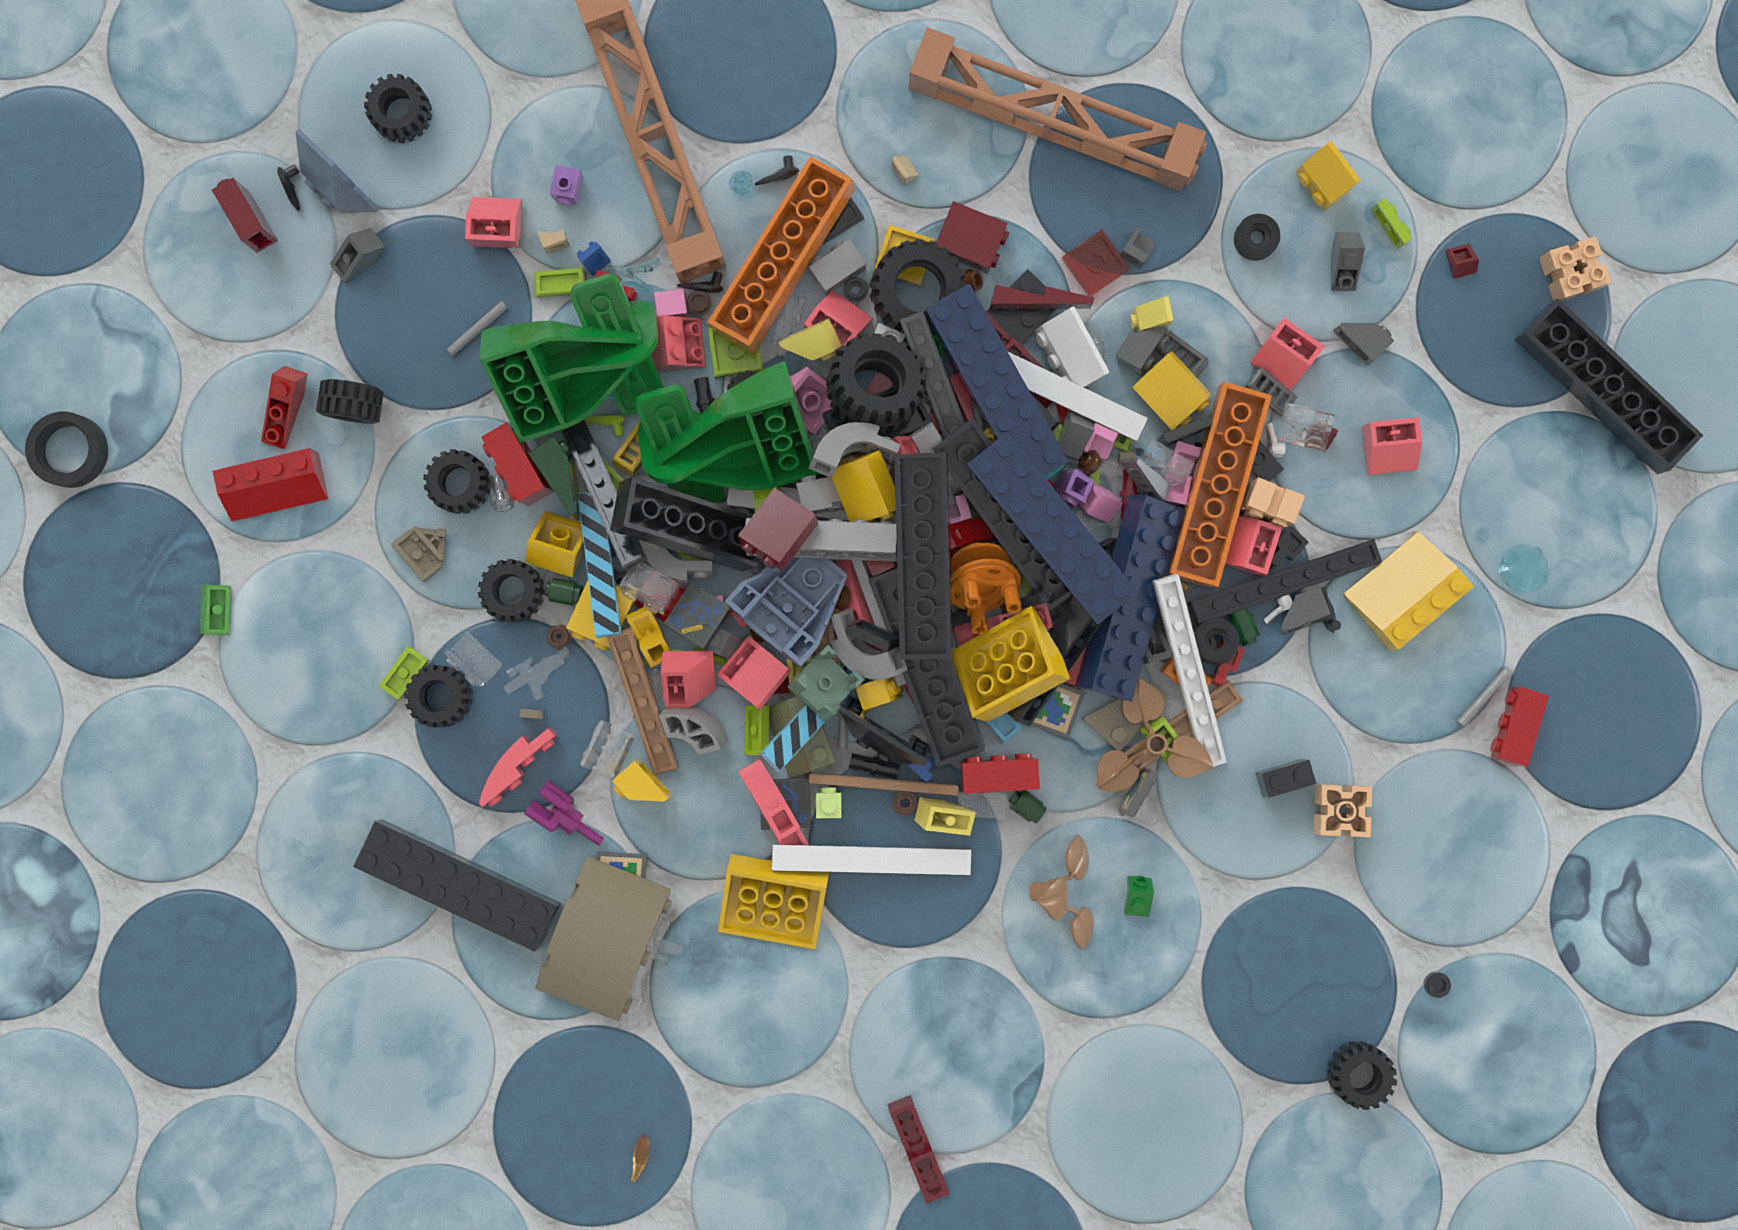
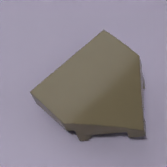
(422, 550)

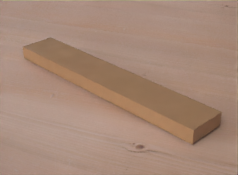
(1222, 699)
(642, 701)
(882, 783)

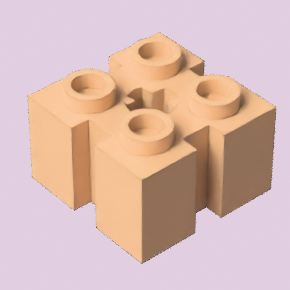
(1582, 257)
(1271, 503)
(1354, 799)

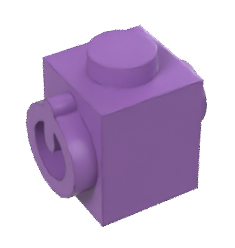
(566, 185)
(1073, 487)

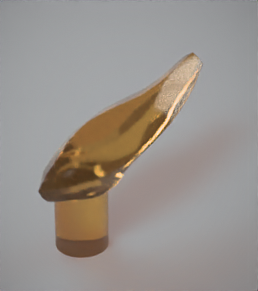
(640, 1156)

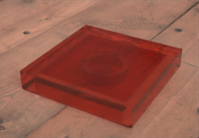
(1095, 263)

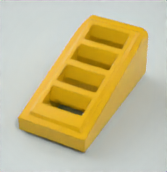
(624, 466)

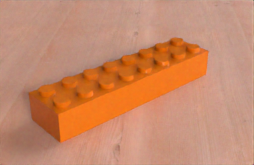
(781, 255)
(1219, 484)

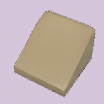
(904, 169)

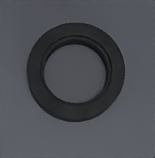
(36, 449)

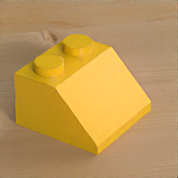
(1327, 176)
(556, 544)
(639, 783)

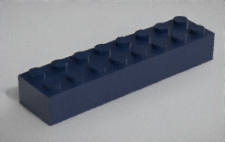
(993, 377)
(1052, 528)
(1143, 555)

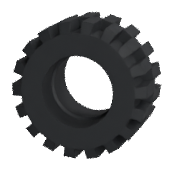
(387, 92)
(349, 401)
(437, 477)
(490, 590)
(418, 696)
(1380, 1083)

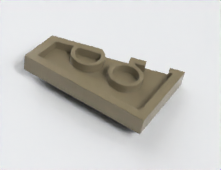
(1112, 724)

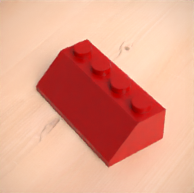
(271, 484)

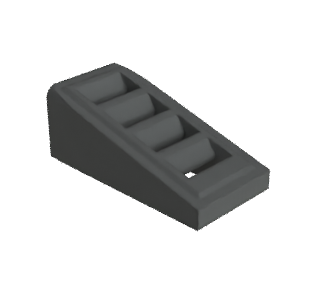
(1187, 349)
(1262, 374)
(1146, 479)

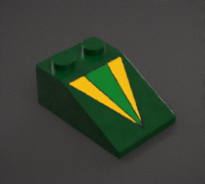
(559, 470)

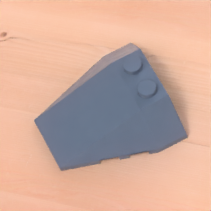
(329, 179)
(790, 605)

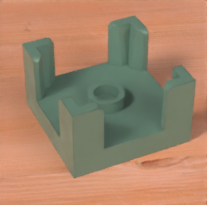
(824, 683)

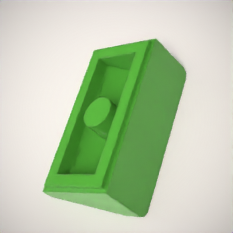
(215, 610)

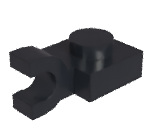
(1288, 546)

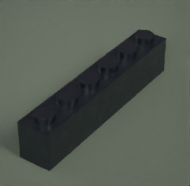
(1071, 636)

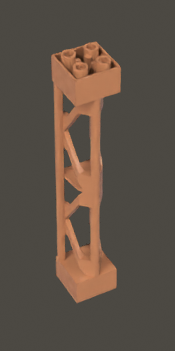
(1174, 168)
(692, 255)

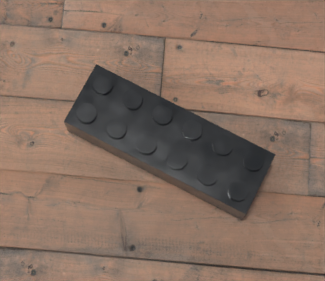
(681, 523)

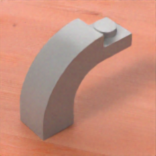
(849, 439)
(676, 569)
(860, 656)

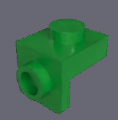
(1138, 896)

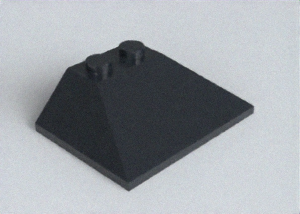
(883, 741)

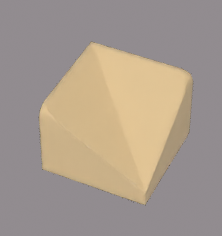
(553, 241)

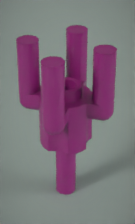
(561, 815)

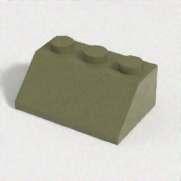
(814, 753)

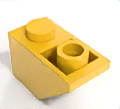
(879, 692)

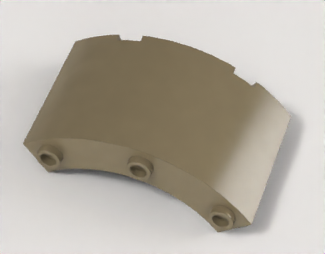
(603, 938)

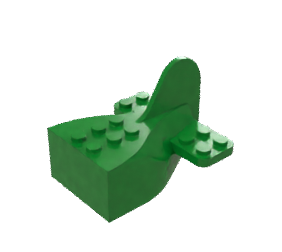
(561, 372)
(729, 440)

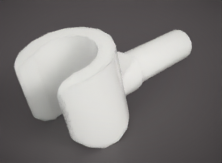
(1275, 448)
(1284, 602)

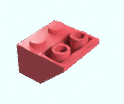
(494, 222)
(844, 316)
(679, 344)
(1287, 353)
(1392, 445)
(1253, 545)
(754, 672)
(687, 677)

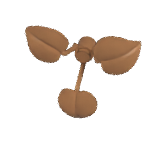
(1187, 754)
(1053, 894)

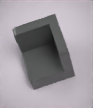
(1137, 248)

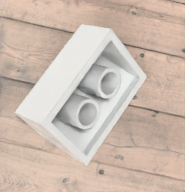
(1071, 349)

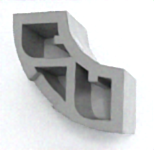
(819, 494)
(695, 727)

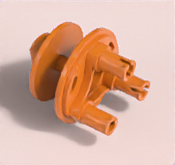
(983, 581)

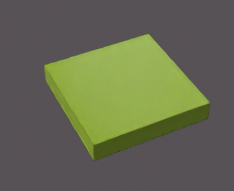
(730, 358)

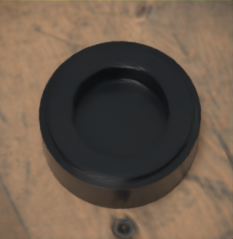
(1437, 984)

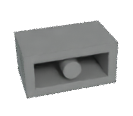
(837, 266)

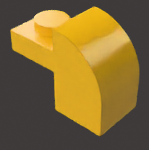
(649, 635)

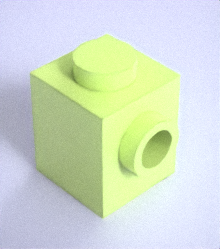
(828, 803)

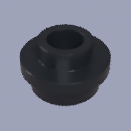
(852, 282)

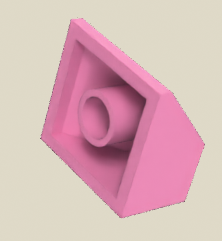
(811, 397)

